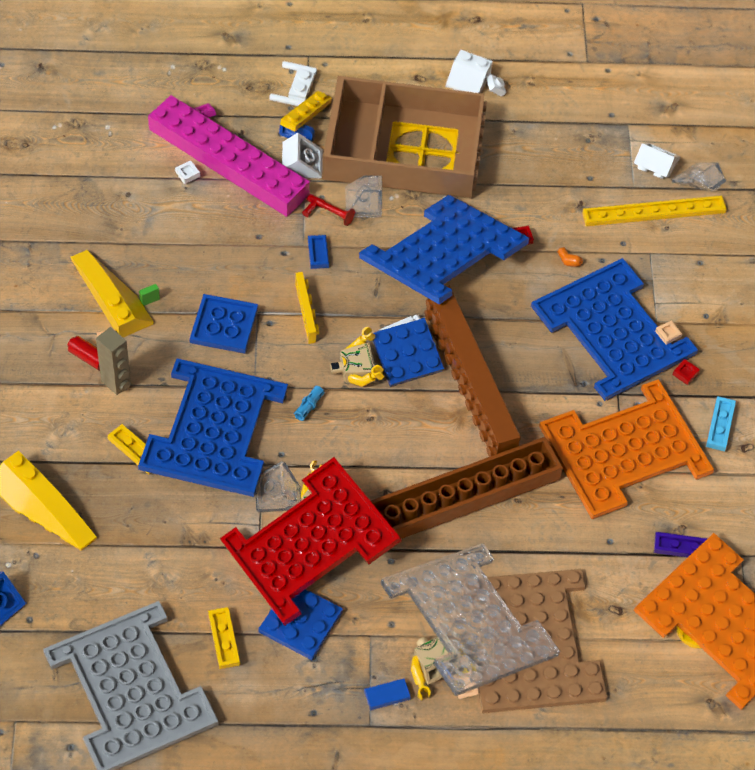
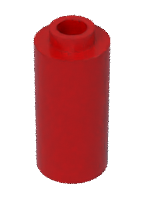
(84, 350)

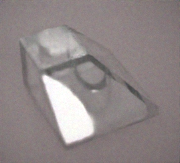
(702, 176)
(365, 196)
(277, 489)

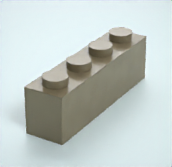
(113, 361)

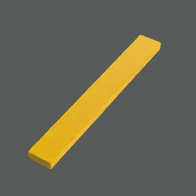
(654, 210)

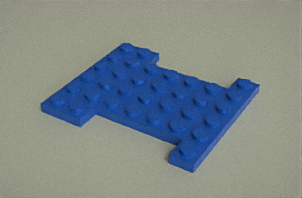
(444, 248)
(612, 327)
(213, 429)

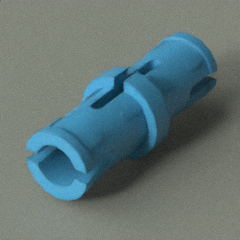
(309, 403)

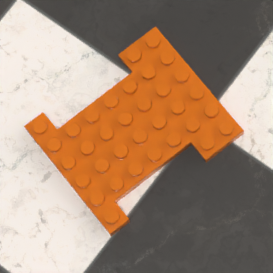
(623, 449)
(710, 609)

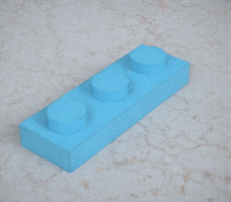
(720, 423)

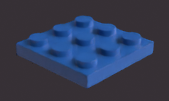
(224, 323)
(407, 352)
(306, 631)

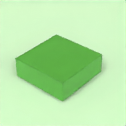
(149, 294)

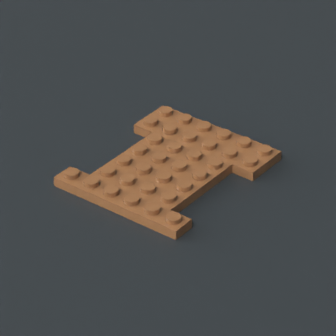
(557, 680)

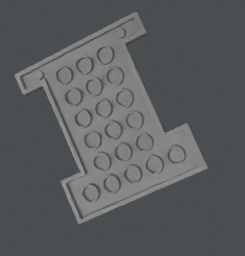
(131, 689)

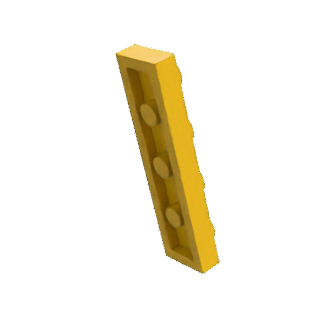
(306, 111)
(305, 301)

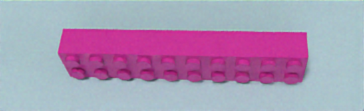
(229, 155)

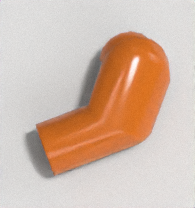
(569, 259)

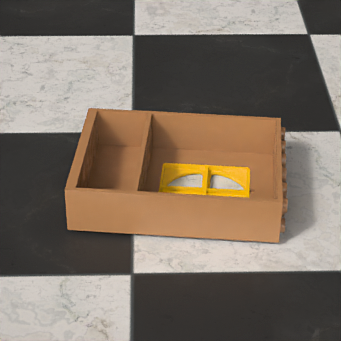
(373, 114)

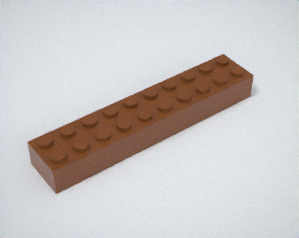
(472, 376)
(470, 488)

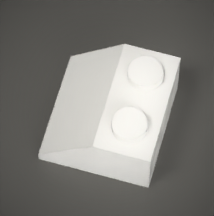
(469, 72)
(302, 156)
(656, 159)

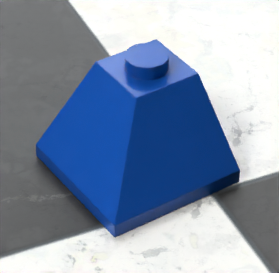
(9, 598)

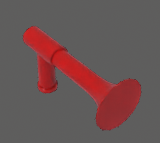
(315, 201)

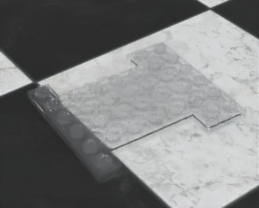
(471, 620)

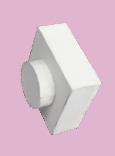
(496, 85)
(187, 172)

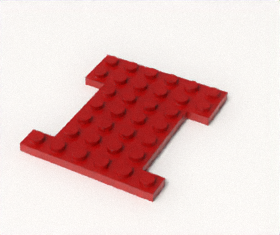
(311, 539)

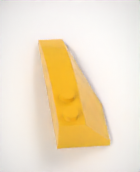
(116, 300)
(34, 496)

